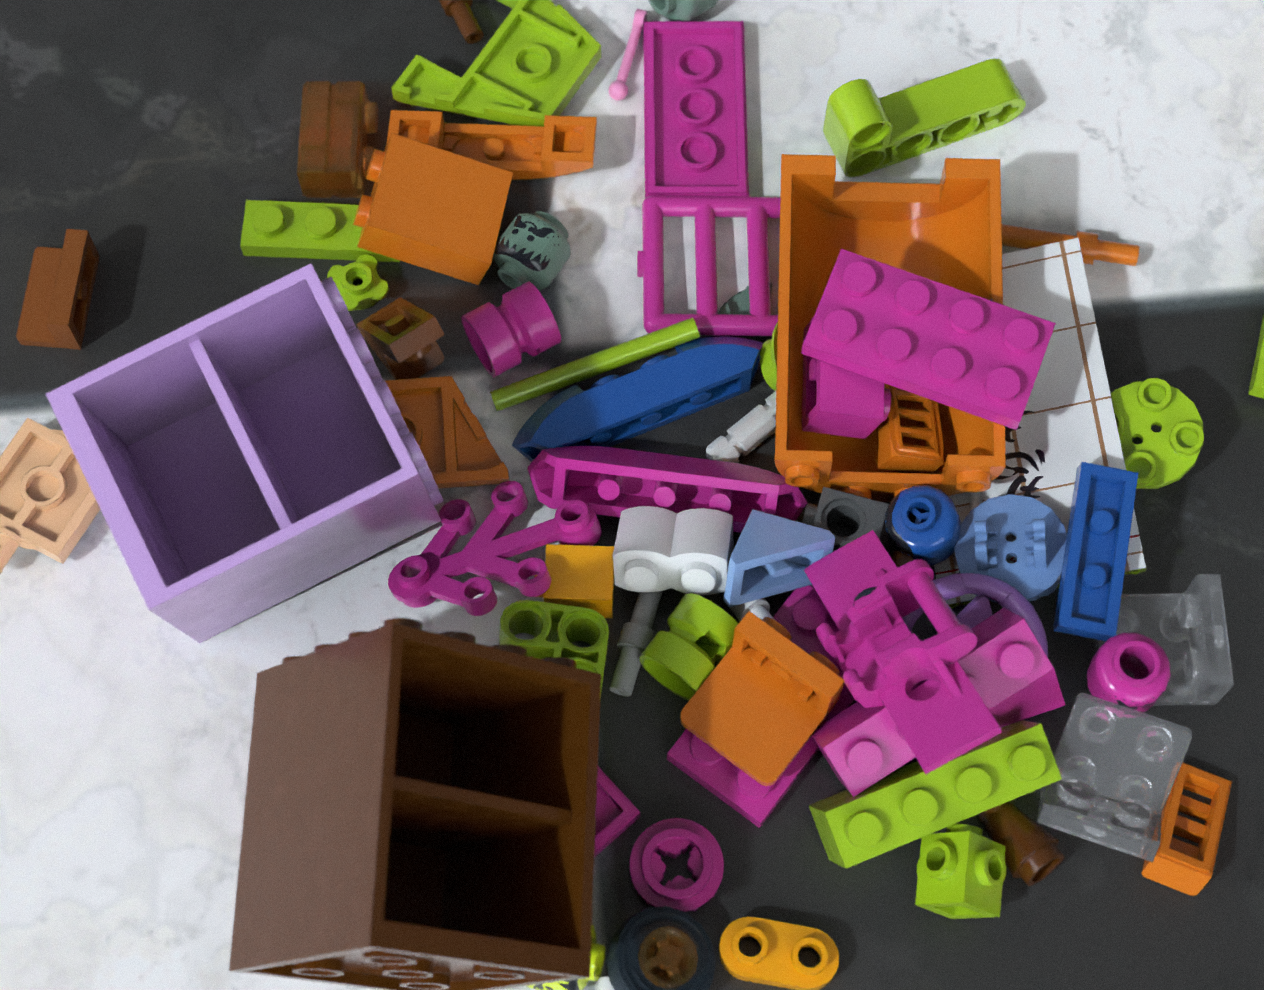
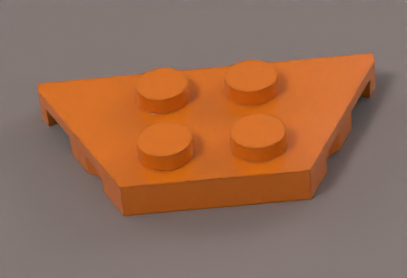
(447, 432)

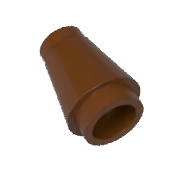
(1029, 848)

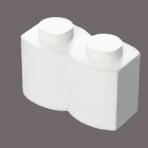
(673, 550)

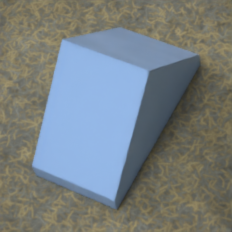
(773, 557)

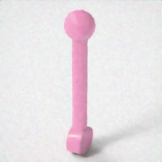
(618, 89)

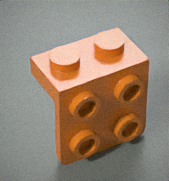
(763, 699)

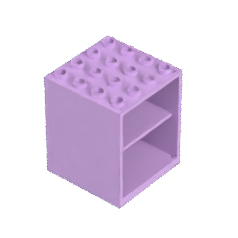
(247, 455)

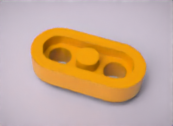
(778, 958)

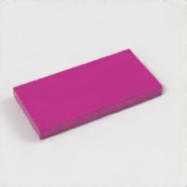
(695, 109)

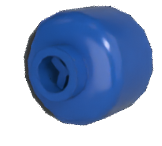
(923, 524)

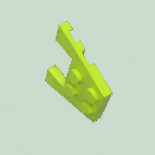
(518, 77)

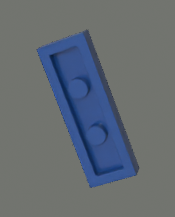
(1095, 551)

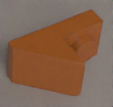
(404, 339)

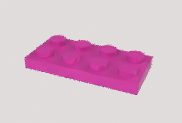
(928, 339)
(801, 617)

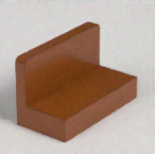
(59, 293)

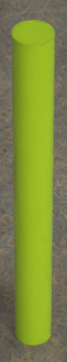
(595, 364)

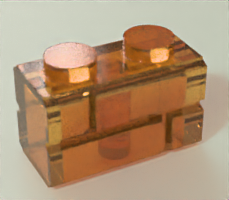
(335, 139)

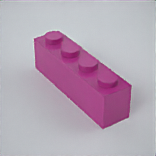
(1004, 669)

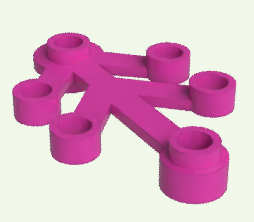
(429, 576)

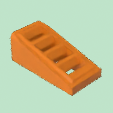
(909, 458)
(1180, 863)

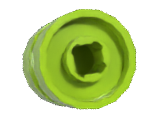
(688, 652)

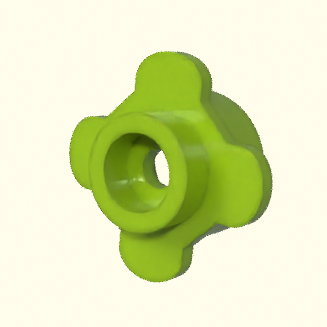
(363, 295)

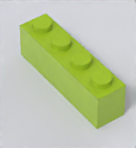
(917, 804)

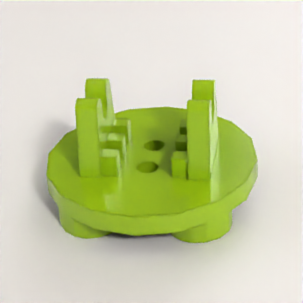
(1163, 454)

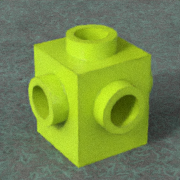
(960, 873)

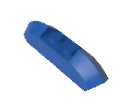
(643, 400)

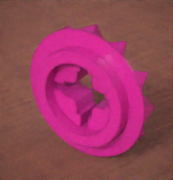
(672, 838)

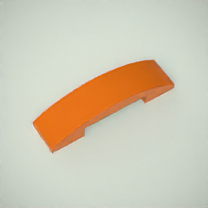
(530, 152)

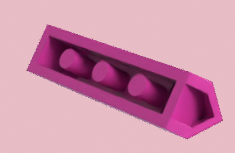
(626, 478)

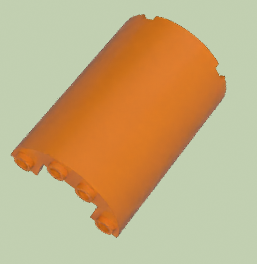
(927, 229)

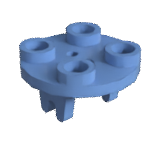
(1037, 546)

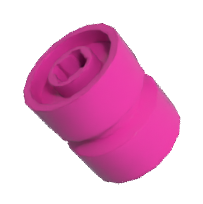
(515, 327)

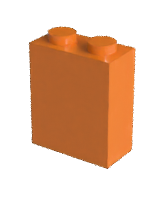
(433, 208)

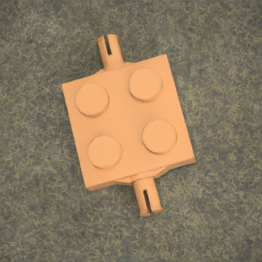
(42, 495)

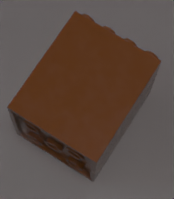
(419, 815)

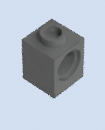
(854, 510)

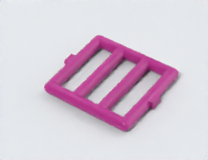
(704, 210)

